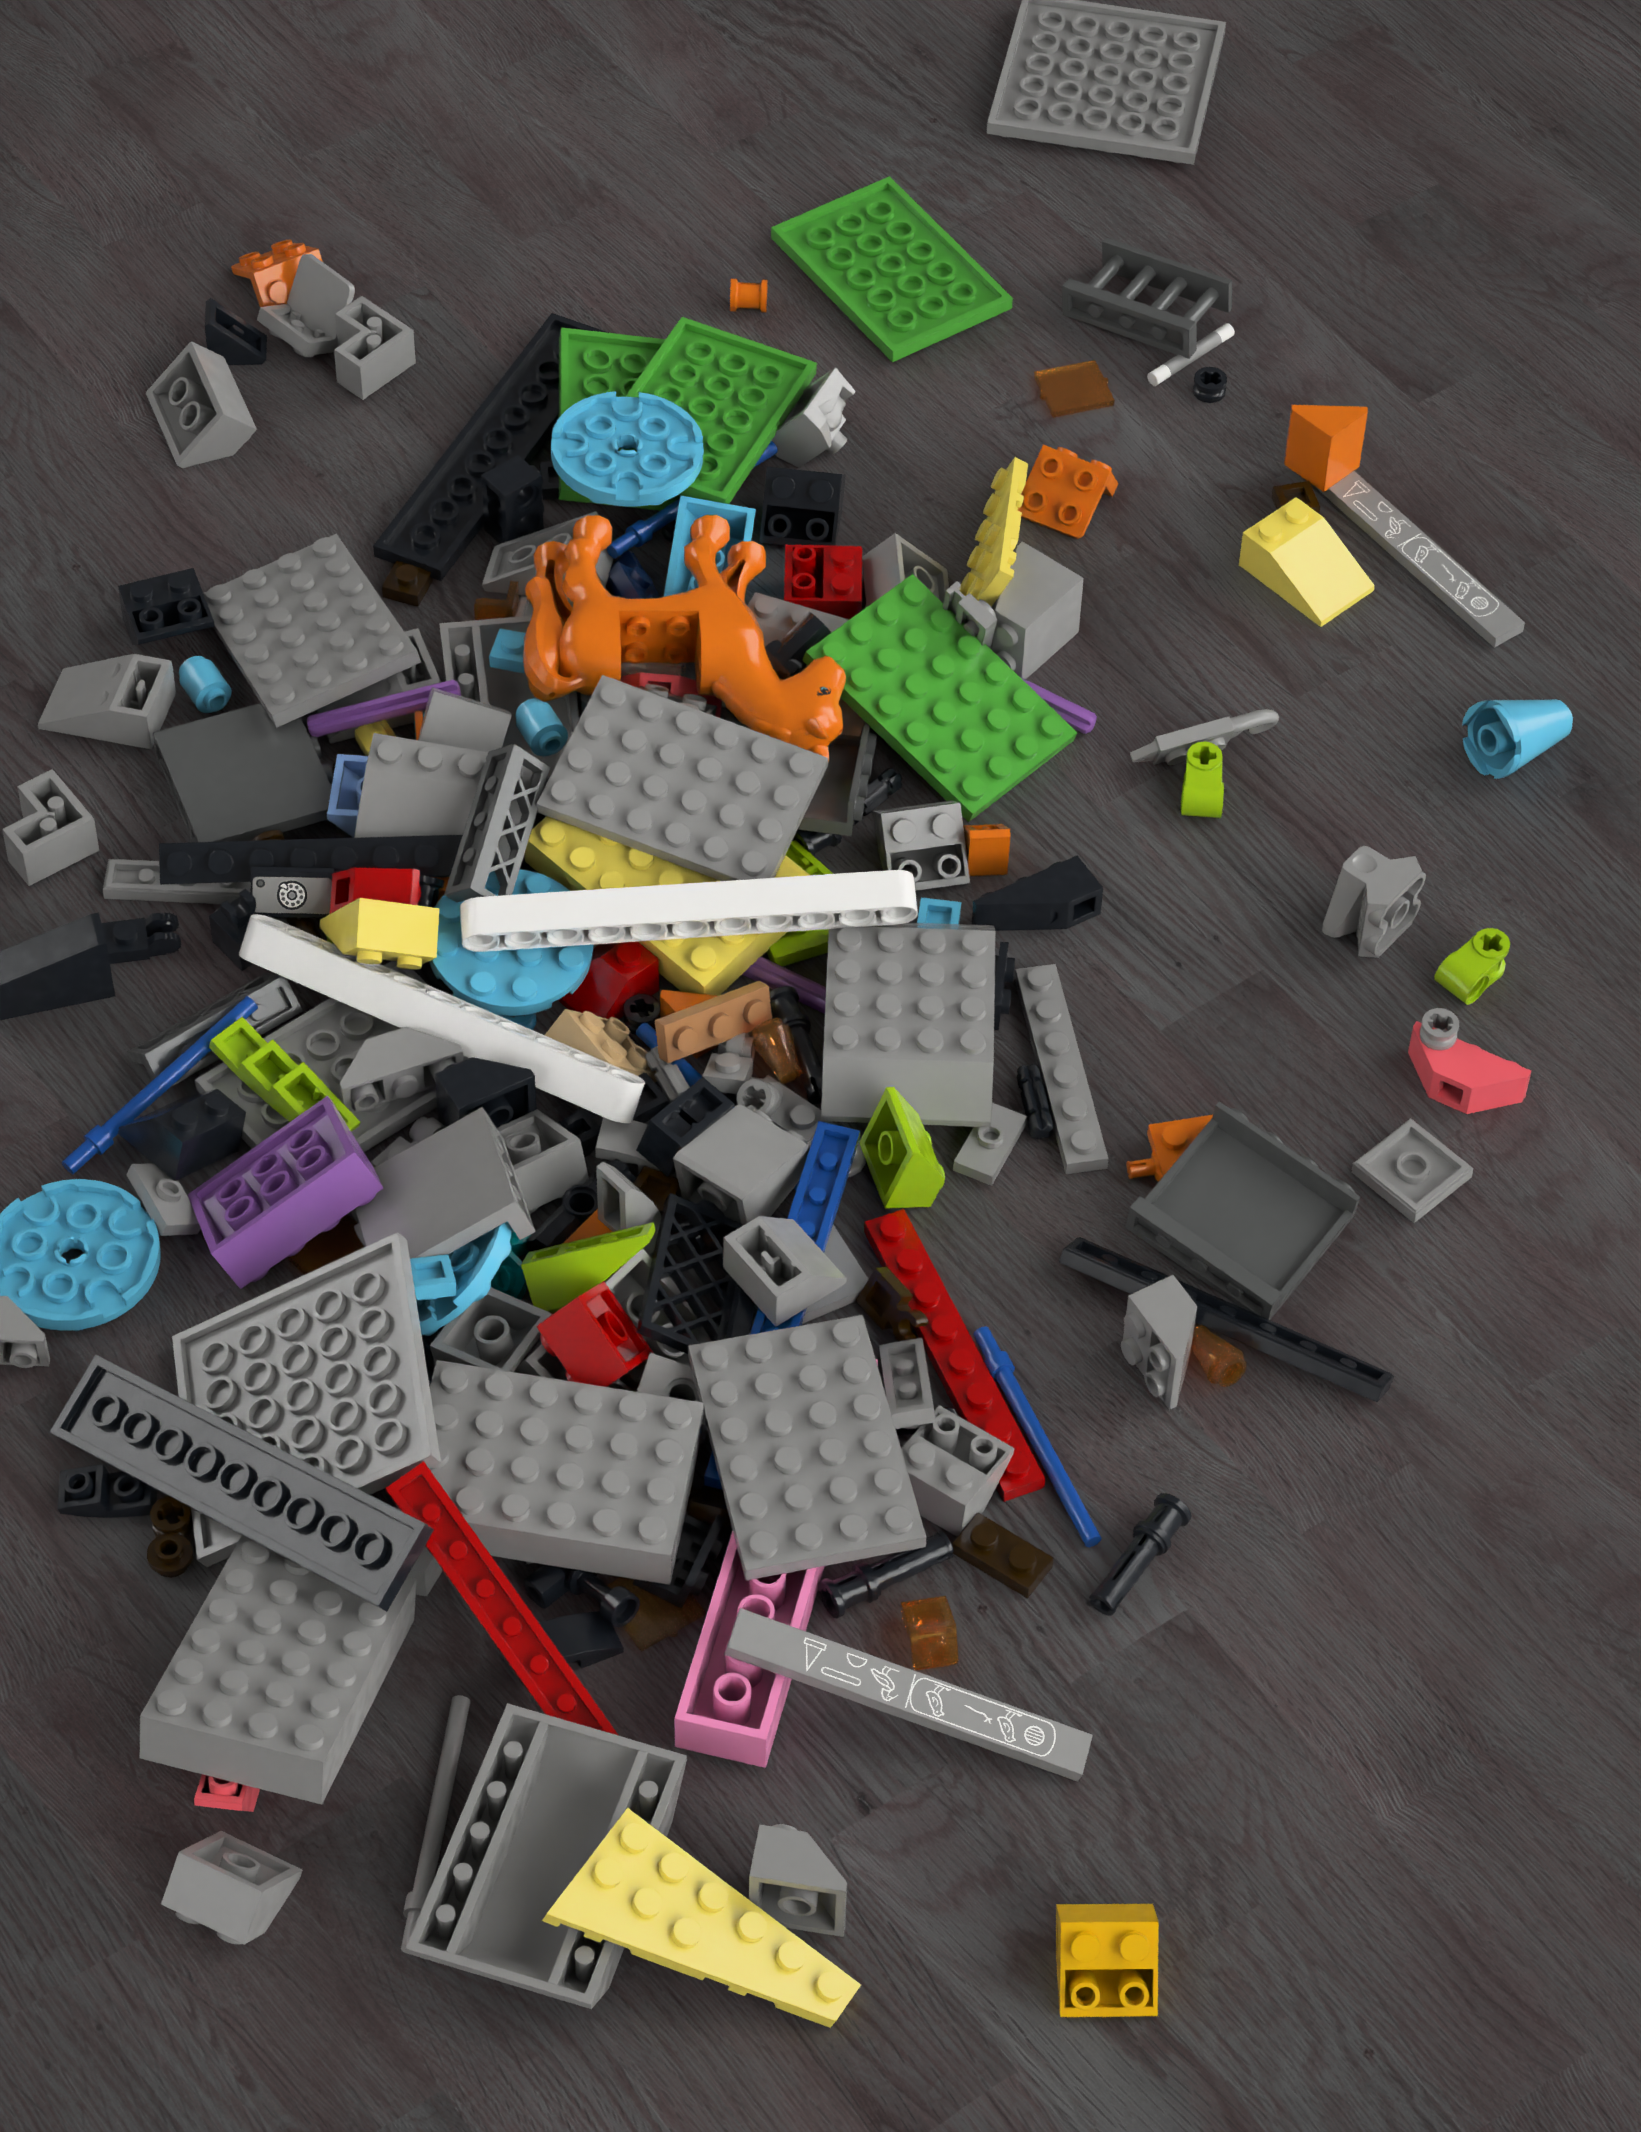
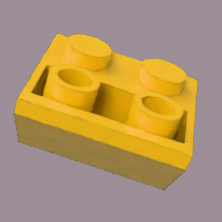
(1107, 1960)

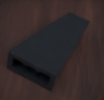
(56, 969)

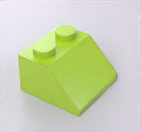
(901, 1154)

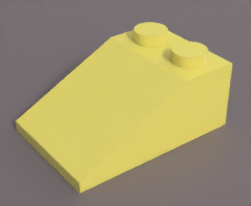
(1304, 562)
(384, 931)

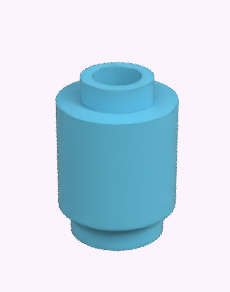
(204, 684)
(540, 727)

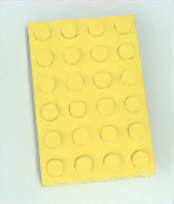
(594, 862)

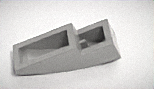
(623, 1204)

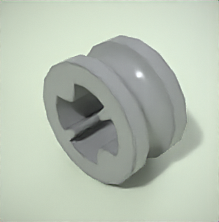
(1436, 1038)
(746, 1091)

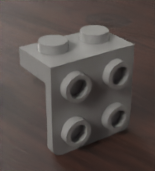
(309, 315)

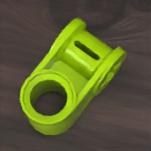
(1203, 782)
(1474, 965)

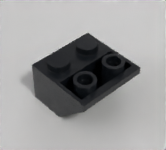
(801, 507)
(164, 607)

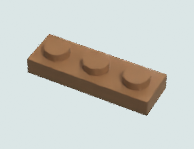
(712, 1021)

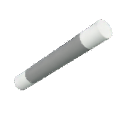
(1179, 362)

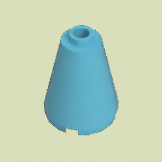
(1513, 732)

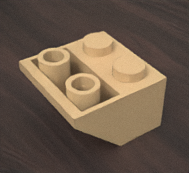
(601, 1039)

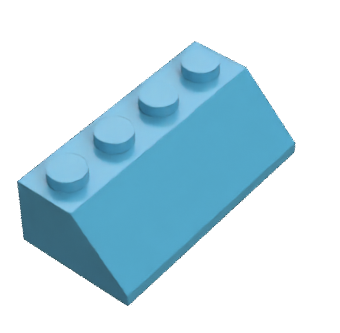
(741, 527)

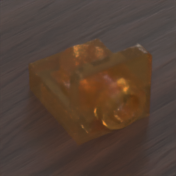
(930, 1632)

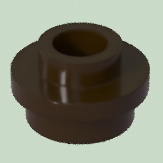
(173, 1564)

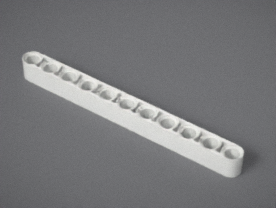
(688, 910)
(421, 1007)

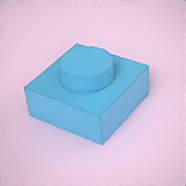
(508, 651)
(939, 911)
(433, 1277)

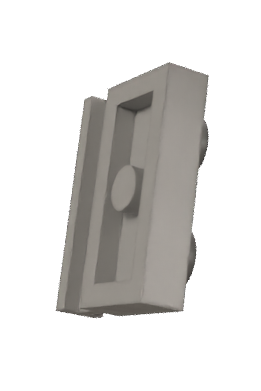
(975, 614)

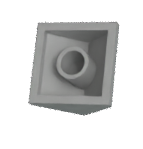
(463, 722)

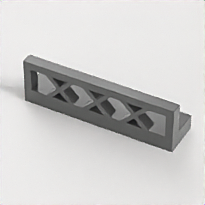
(487, 819)
(275, 1005)

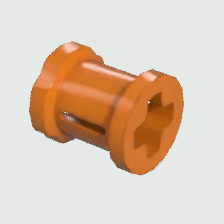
(748, 295)

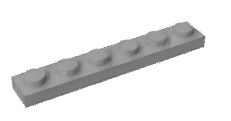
(1061, 1069)

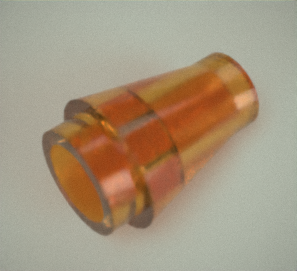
(776, 1047)
(1218, 1358)

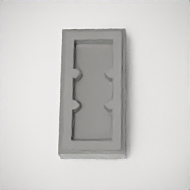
(989, 1147)
(163, 1200)

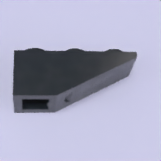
(1044, 901)

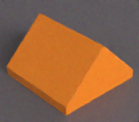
(1325, 442)

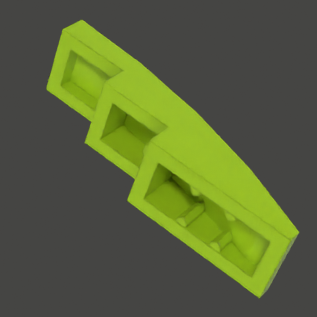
(272, 1073)

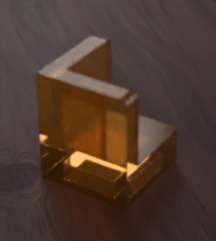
(495, 608)

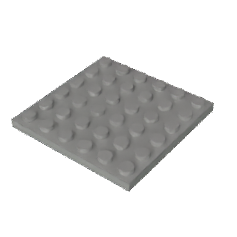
(1107, 79)
(321, 1373)

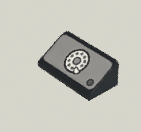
(292, 891)

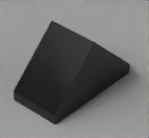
(233, 336)

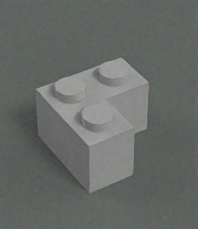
(370, 347)
(52, 832)

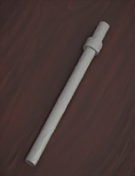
(437, 1813)

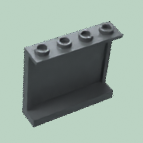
(244, 775)
(843, 786)
(1244, 1212)

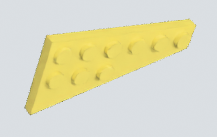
(997, 536)
(683, 1916)

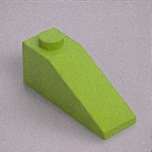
(572, 1268)

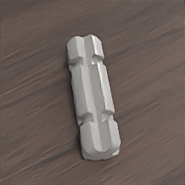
(667, 1075)

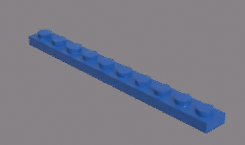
(814, 1211)

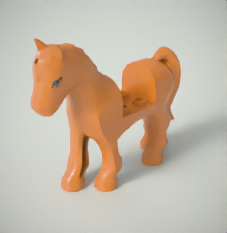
(707, 625)

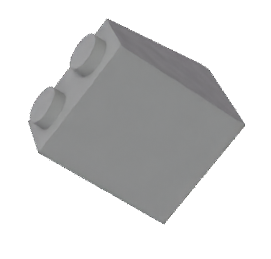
(1036, 611)
(742, 1164)

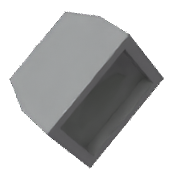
(815, 421)

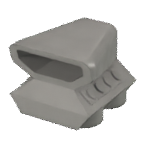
(1374, 900)

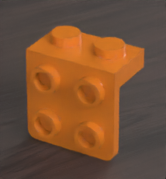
(273, 271)
(1065, 491)

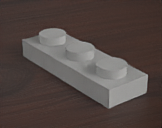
(907, 1383)

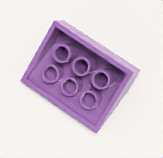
(284, 1193)

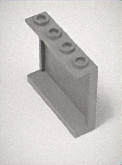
(446, 1191)

